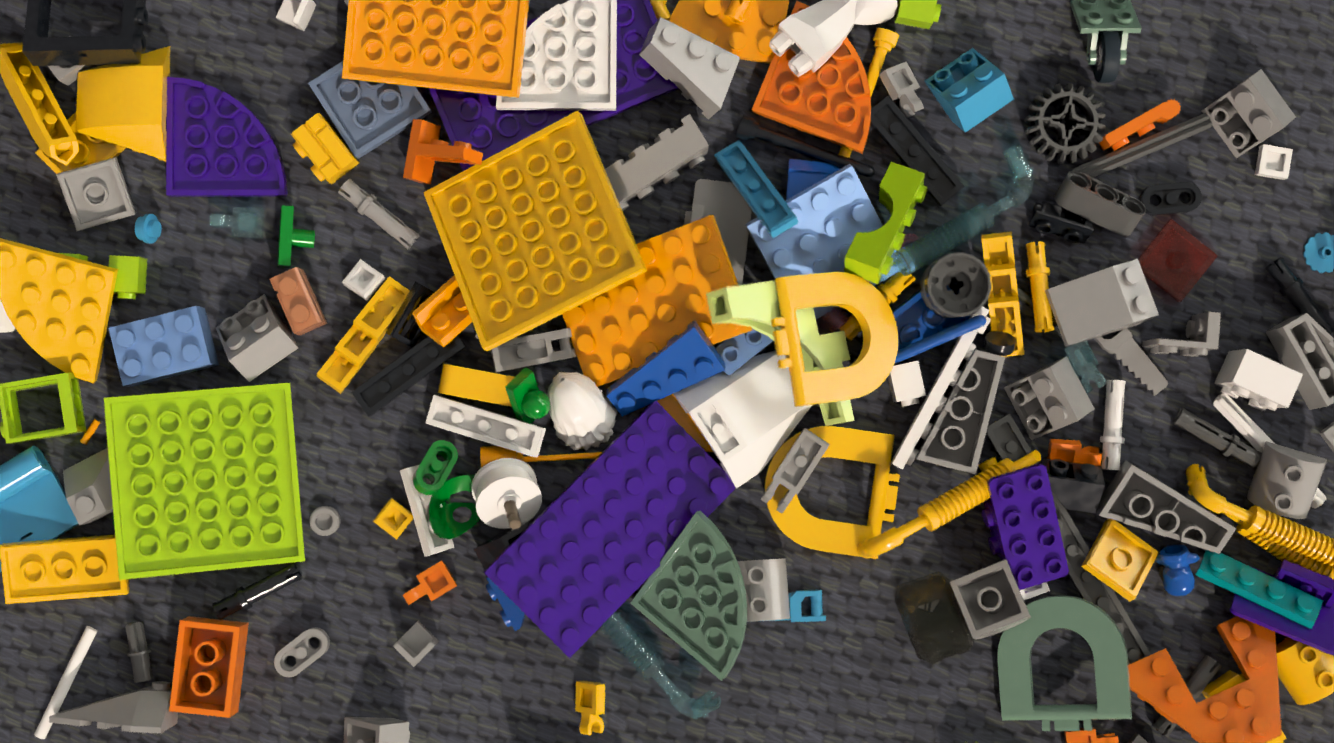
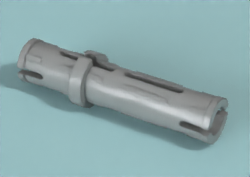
(369, 206)

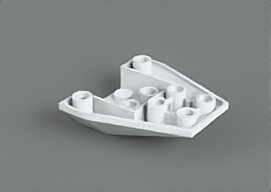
(744, 414)

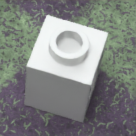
(906, 383)

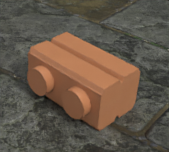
(298, 301)

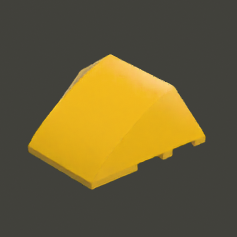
(126, 103)

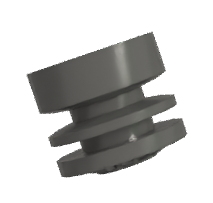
(973, 285)

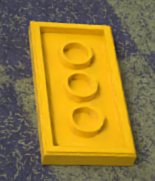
(61, 569)

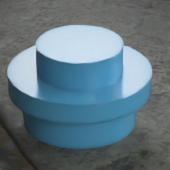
(148, 228)

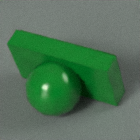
(526, 398)

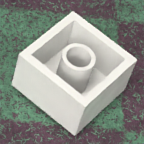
(1257, 379)

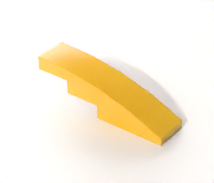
(1003, 297)
(363, 336)

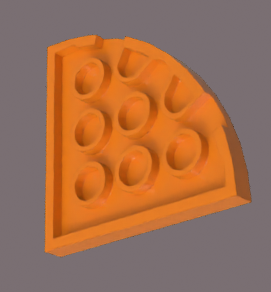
(825, 103)

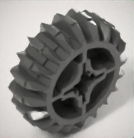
(1063, 135)

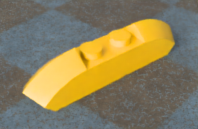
(37, 104)

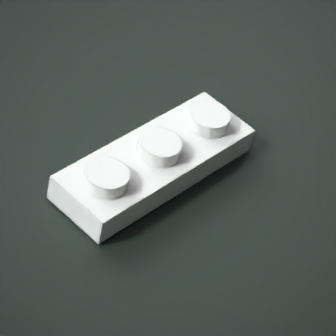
(419, 507)

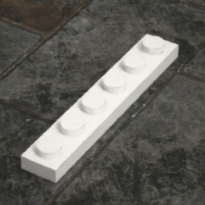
(935, 400)

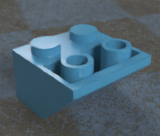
(970, 89)

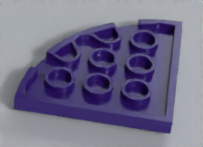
(217, 146)

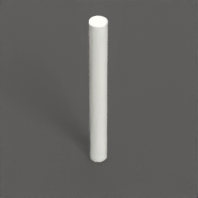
(66, 681)

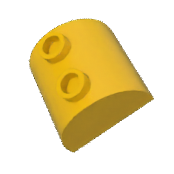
(1305, 671)

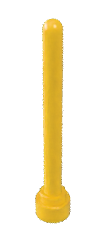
(884, 42)

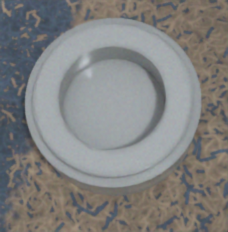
(325, 520)

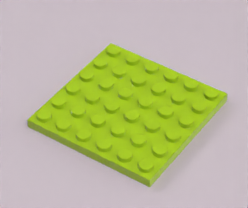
(204, 480)

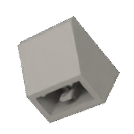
(1249, 113)
(256, 338)
(1049, 398)

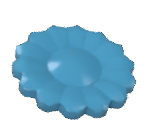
(1320, 252)

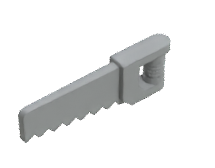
(1133, 357)

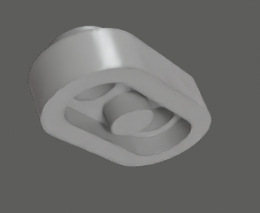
(302, 651)

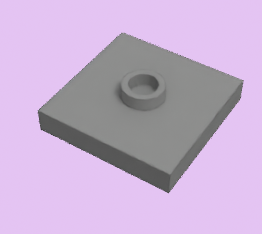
(96, 193)

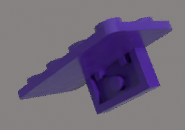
(1025, 526)
(1320, 586)

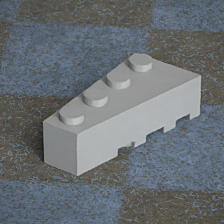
(1161, 510)

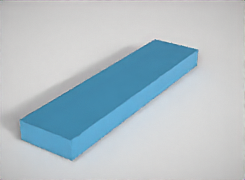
(756, 189)

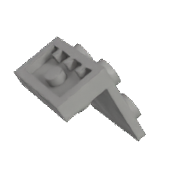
(1203, 336)

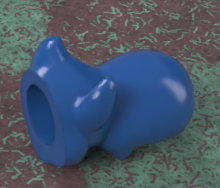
(1177, 574)

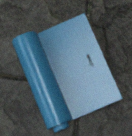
(32, 500)

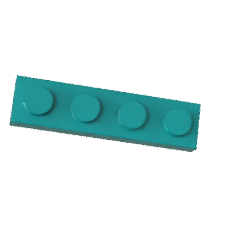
(1259, 588)

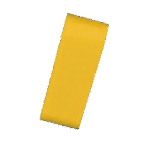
(474, 384)

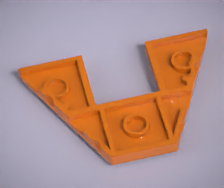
(1235, 715)

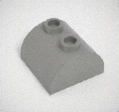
(1286, 481)
(766, 589)
(990, 600)

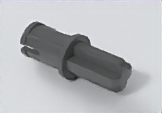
(139, 652)

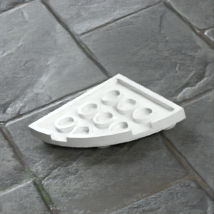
(569, 59)

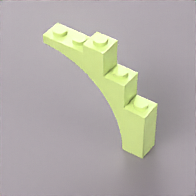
(756, 306)

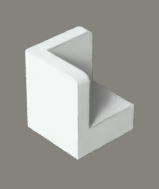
(296, 12)

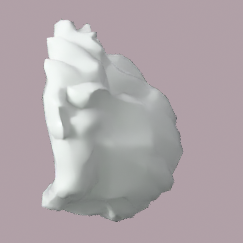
(580, 411)

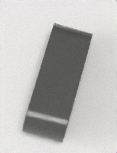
(1100, 203)

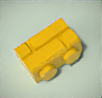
(324, 148)

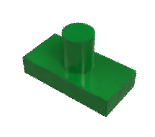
(291, 237)

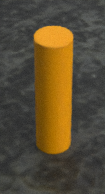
(90, 431)

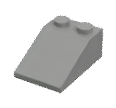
(1102, 303)

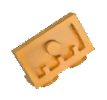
(443, 313)

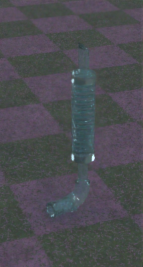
(966, 224)
(651, 667)

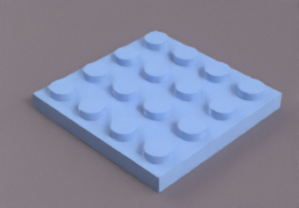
(828, 222)

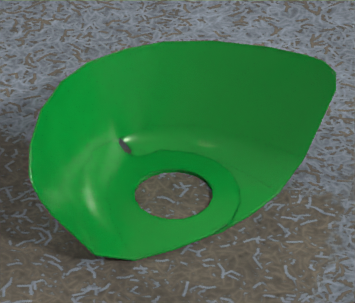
(442, 517)

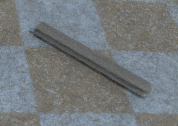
(1146, 146)

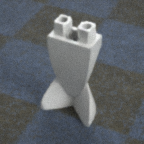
(822, 28)

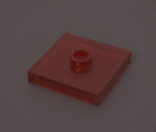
(1175, 260)

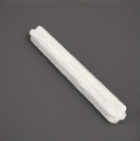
(1251, 431)

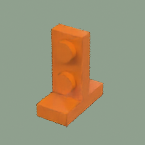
(426, 148)

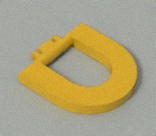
(877, 327)
(830, 534)

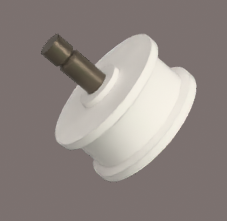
(506, 493)

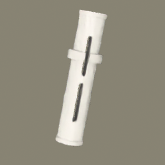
(1113, 422)

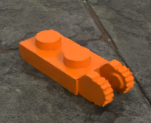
(1141, 124)

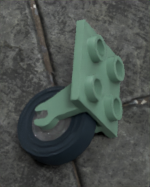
(1107, 37)

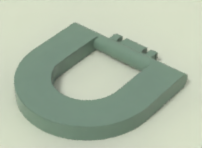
(1109, 664)

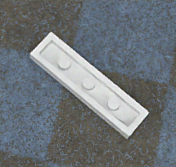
(485, 426)

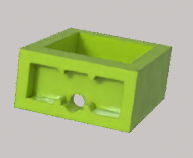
(70, 404)

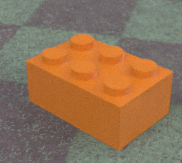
(208, 666)

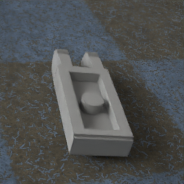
(796, 467)

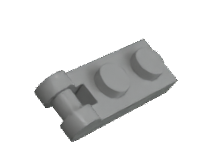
(532, 350)

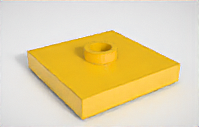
(1120, 559)

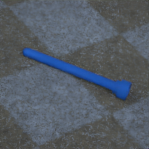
(940, 338)

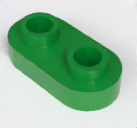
(435, 469)

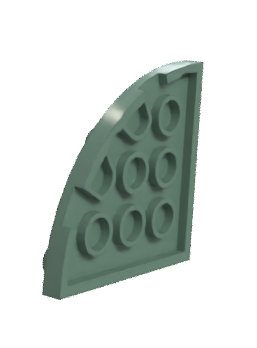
(699, 596)

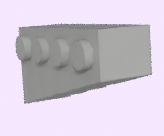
(658, 162)
(963, 421)

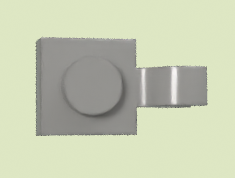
(902, 84)

